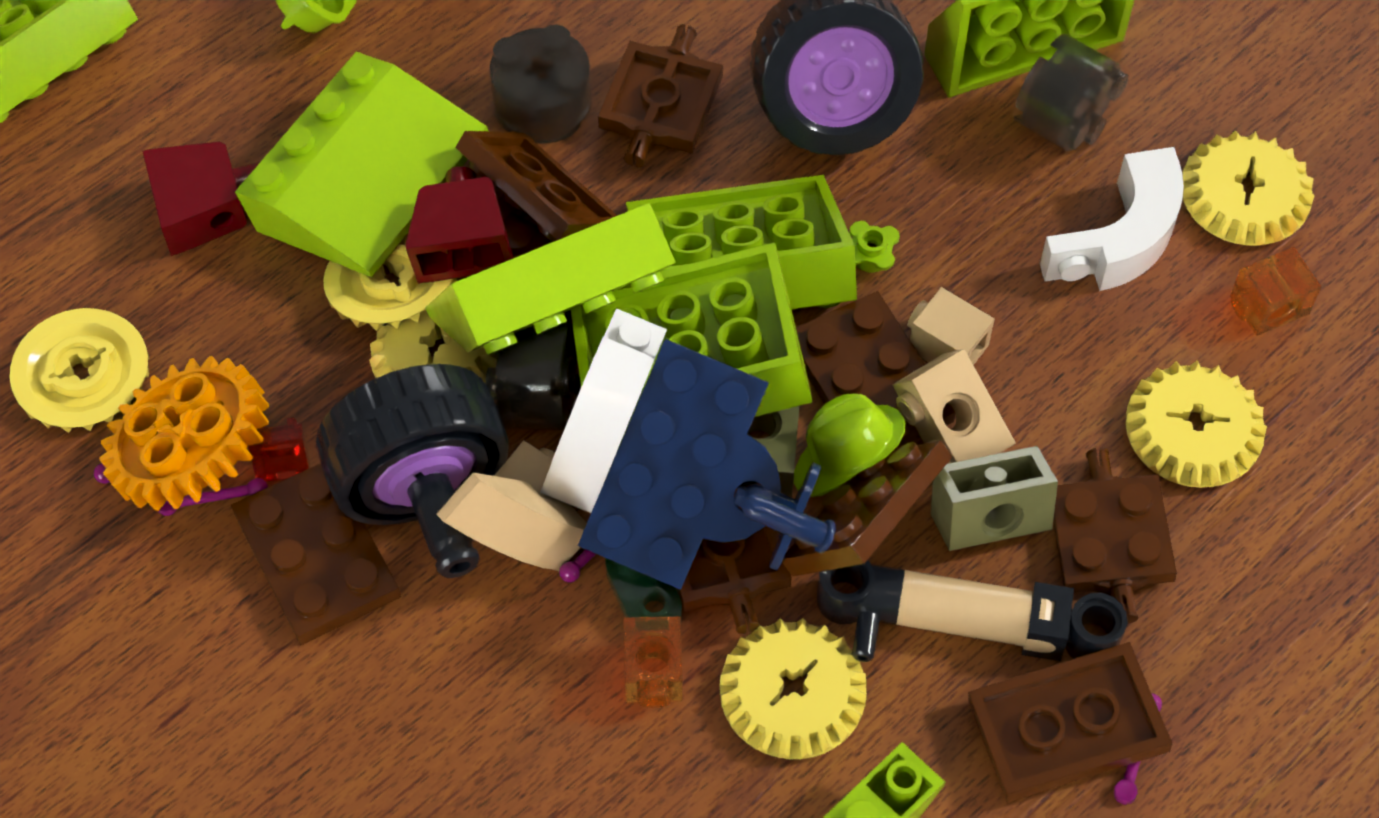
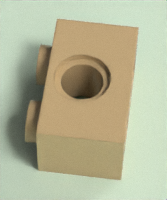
(954, 381)

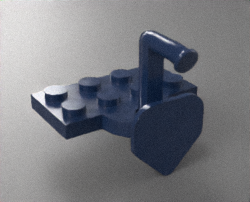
(682, 470)

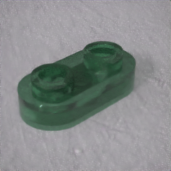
(637, 589)

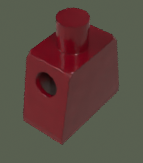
(195, 193)
(457, 228)

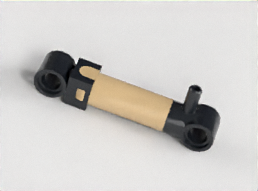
(1032, 619)

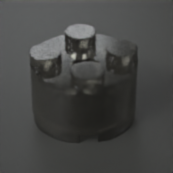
(541, 83)
(1070, 93)
(536, 379)

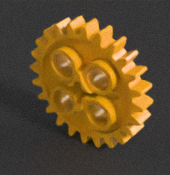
(184, 433)

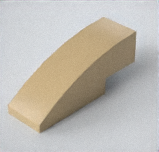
(515, 520)

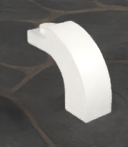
(1124, 250)
(603, 410)

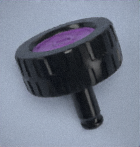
(836, 72)
(407, 447)

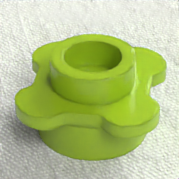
(873, 258)

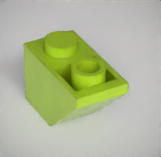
(894, 789)

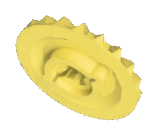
(1217, 197)
(375, 298)
(410, 345)
(45, 377)
(1171, 446)
(795, 724)

